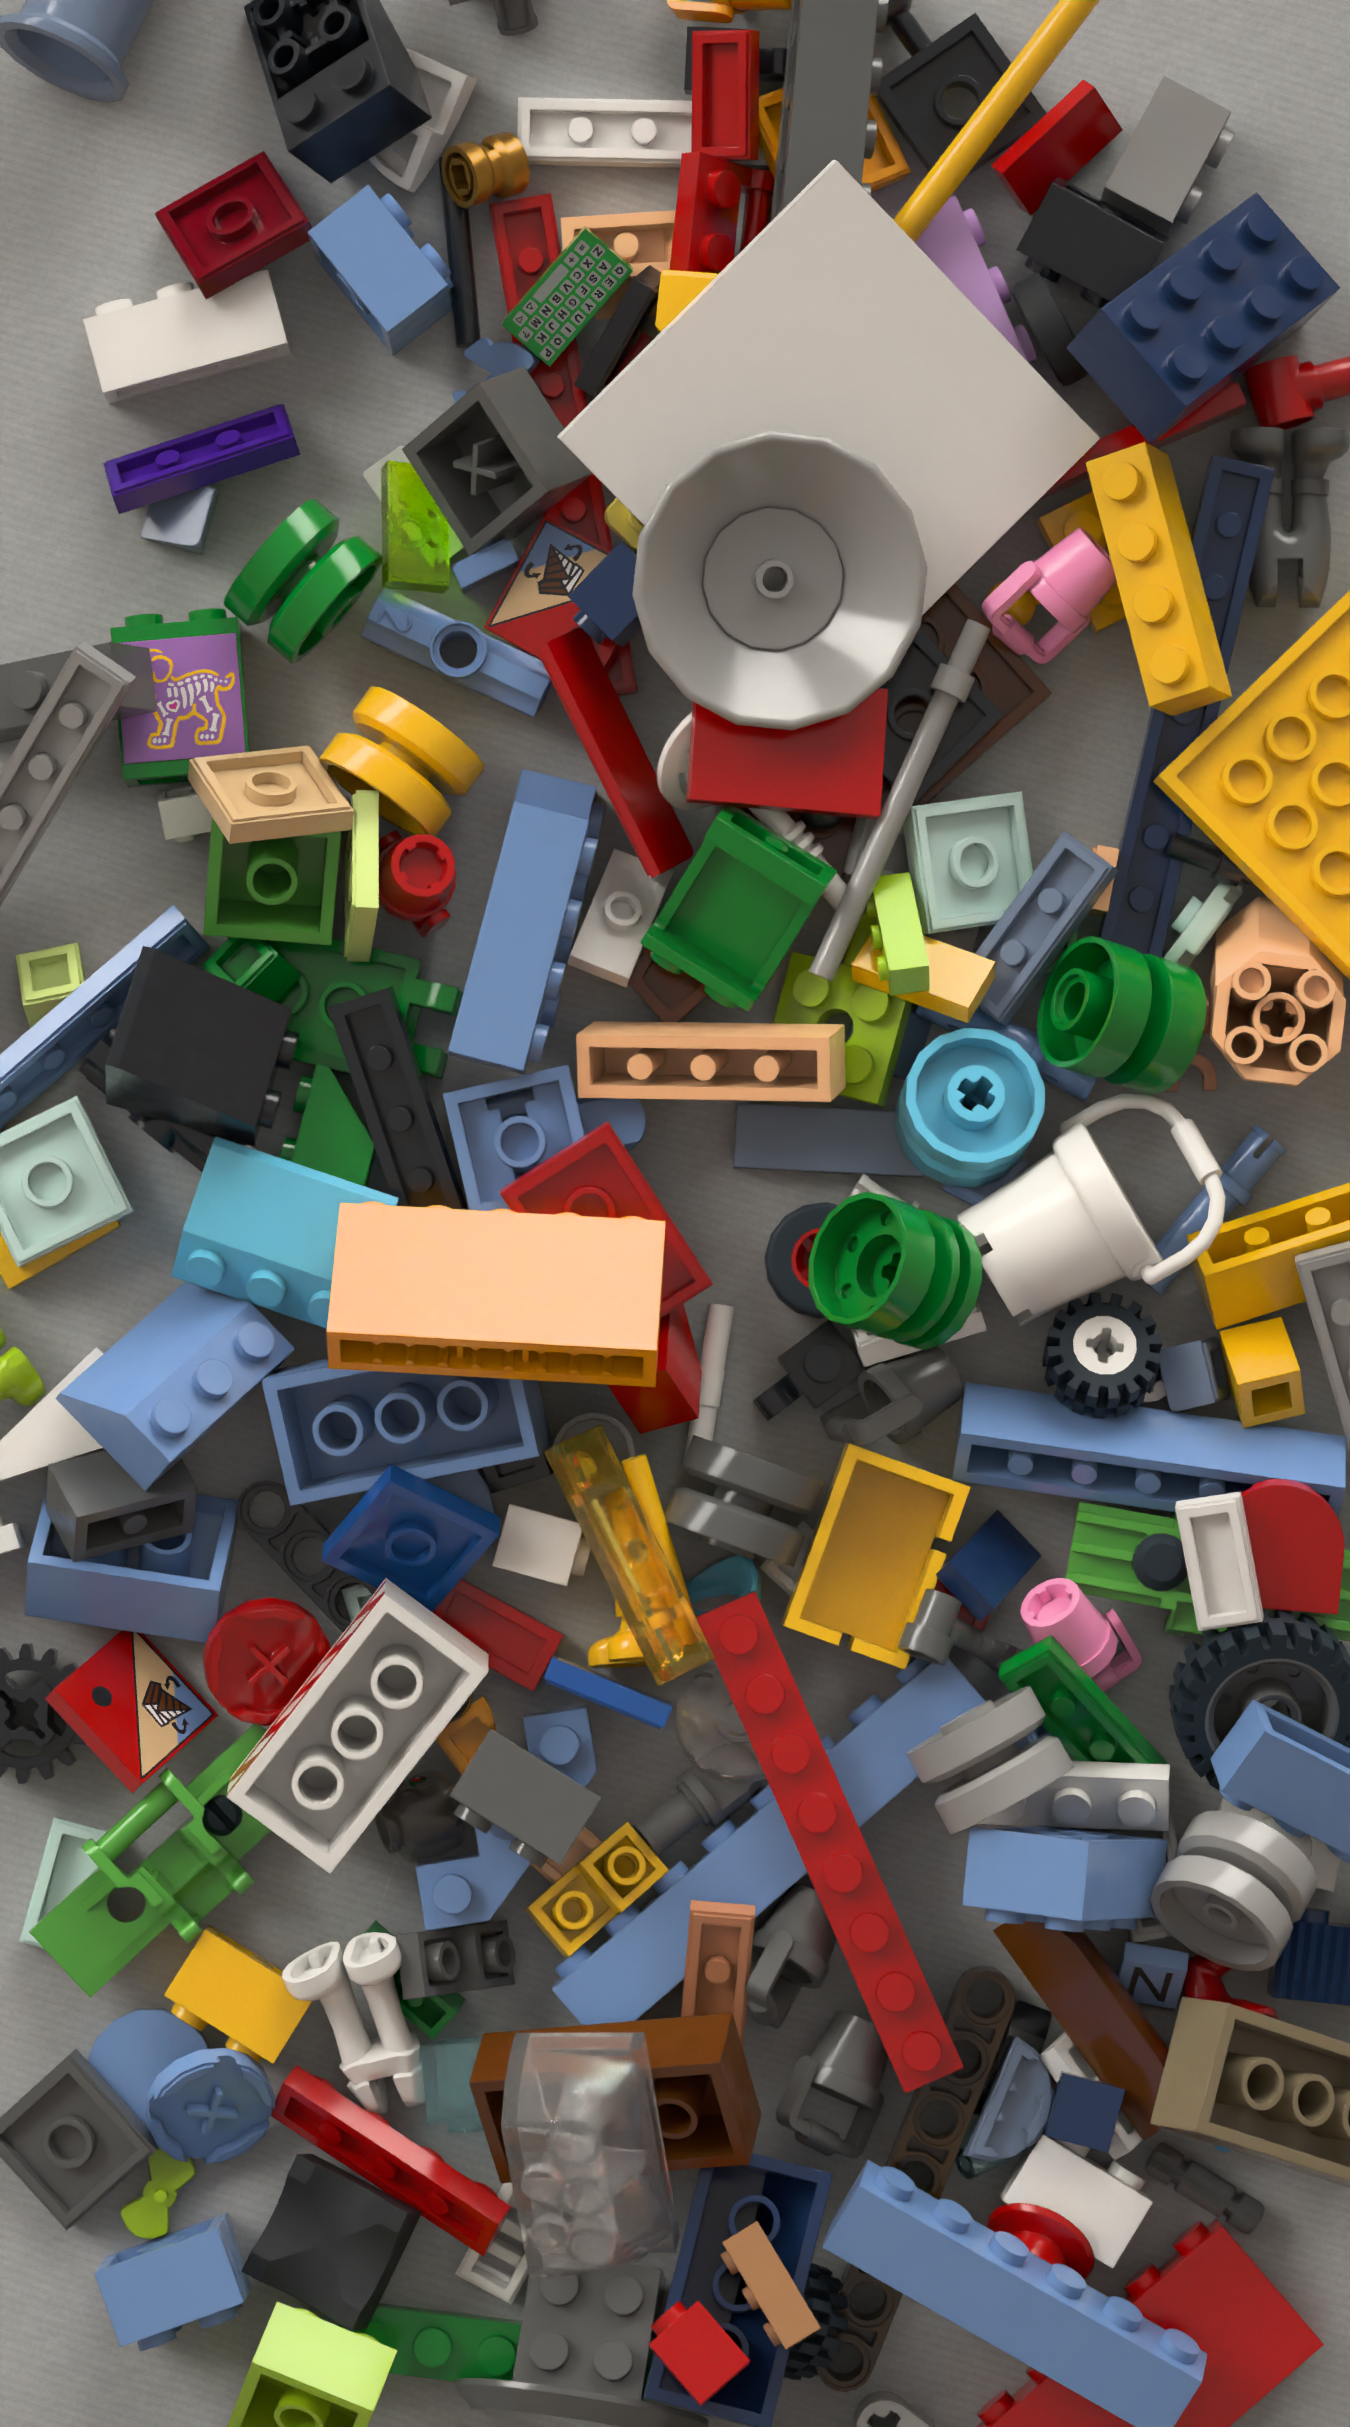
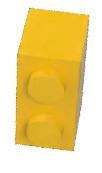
(237, 1995)

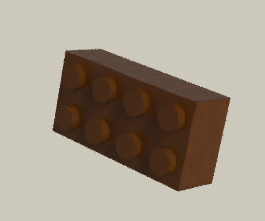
(698, 2081)

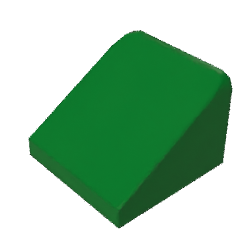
(253, 966)

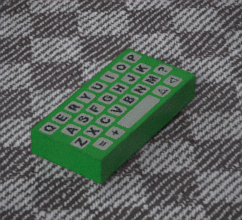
(567, 296)

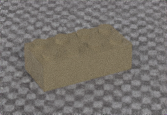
(1258, 2088)

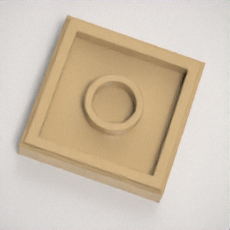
(270, 794)

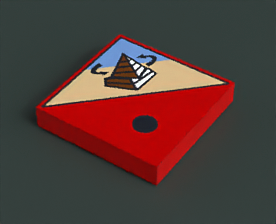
(536, 597)
(131, 1707)

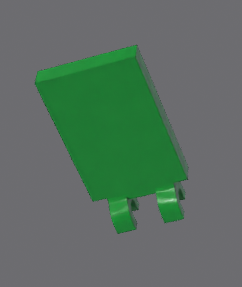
(331, 979)

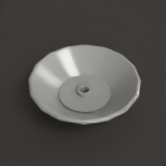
(846, 591)

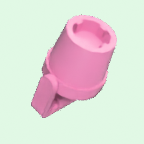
(1066, 582)
(1085, 1633)

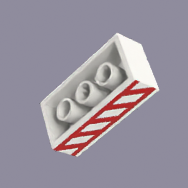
(358, 1725)

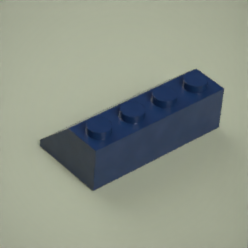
(789, 2207)

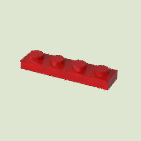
(390, 2160)

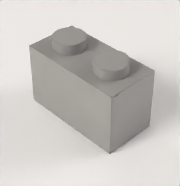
(1167, 156)

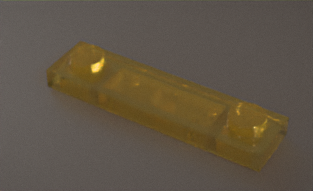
(629, 1554)

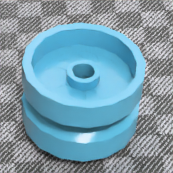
(975, 1071)

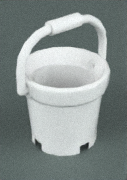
(1070, 1223)

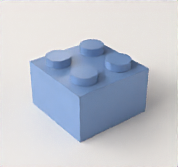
(381, 268)
(174, 2282)

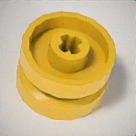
(404, 759)

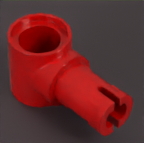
(1290, 391)

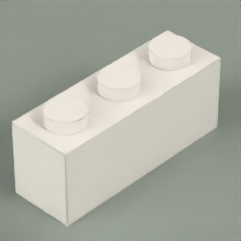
(184, 336)

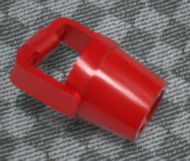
(416, 879)

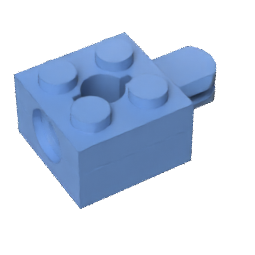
(522, 1122)

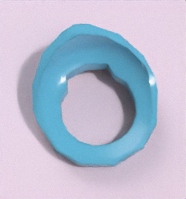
(730, 1576)

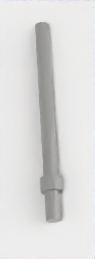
(951, 685)

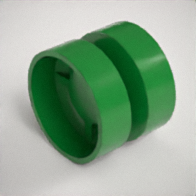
(1121, 1015)

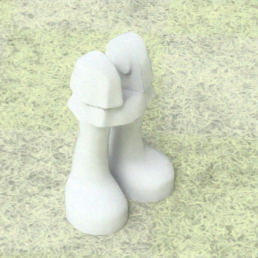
(371, 1963)

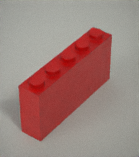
(1219, 2302)

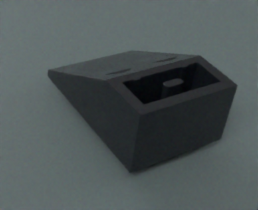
(336, 79)

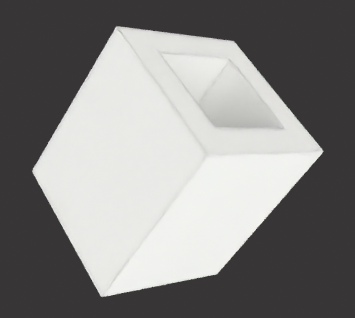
(541, 1546)

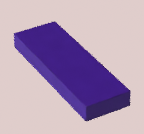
(201, 458)

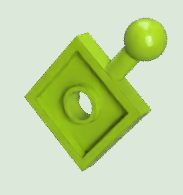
(876, 1018)

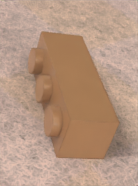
(769, 2287)

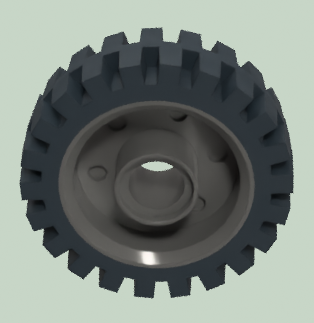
(1260, 1662)

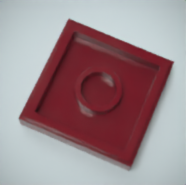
(235, 225)

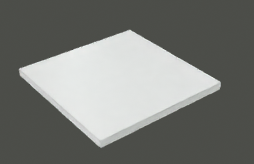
(852, 339)

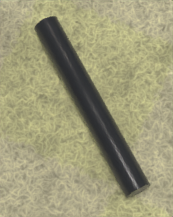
(462, 270)

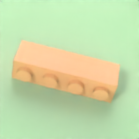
(711, 1061)

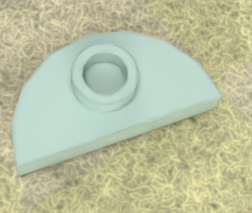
(1200, 921)

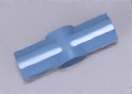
(422, 634)

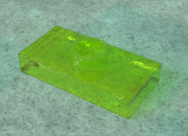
(412, 533)

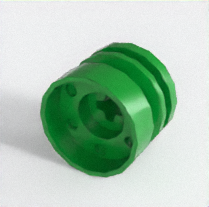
(895, 1271)

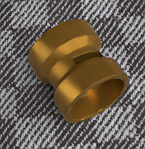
(487, 169)

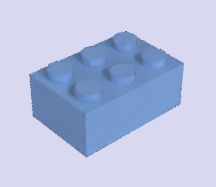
(1062, 1876)

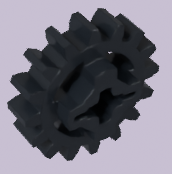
(48, 1735)

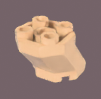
(1273, 997)

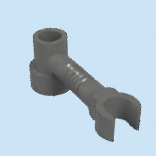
(939, 1629)

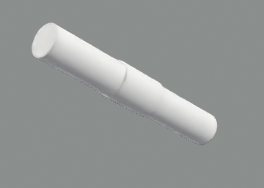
(712, 1367)

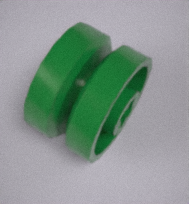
(303, 580)

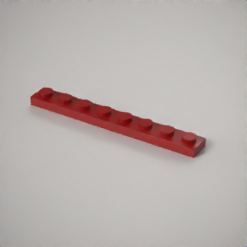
(829, 1842)

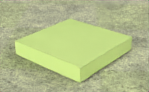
(361, 877)

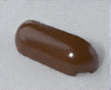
(1093, 2012)

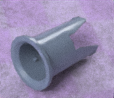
(76, 43)

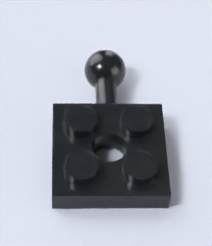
(959, 58)
(965, 729)

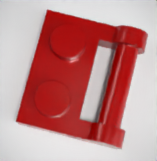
(710, 209)

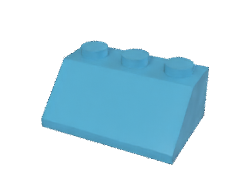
(266, 1230)

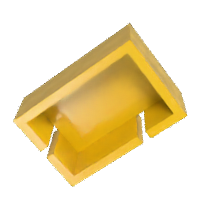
(873, 1553)

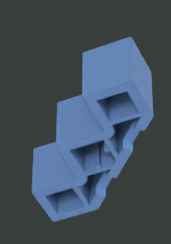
(476, 1884)

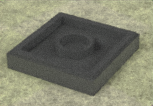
(73, 2139)

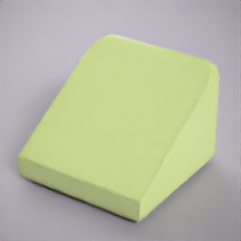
(48, 978)

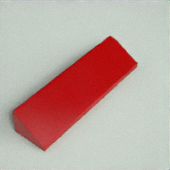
(615, 751)

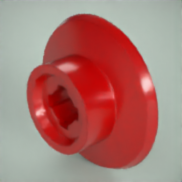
(1045, 2235)

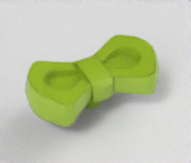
(150, 2213)

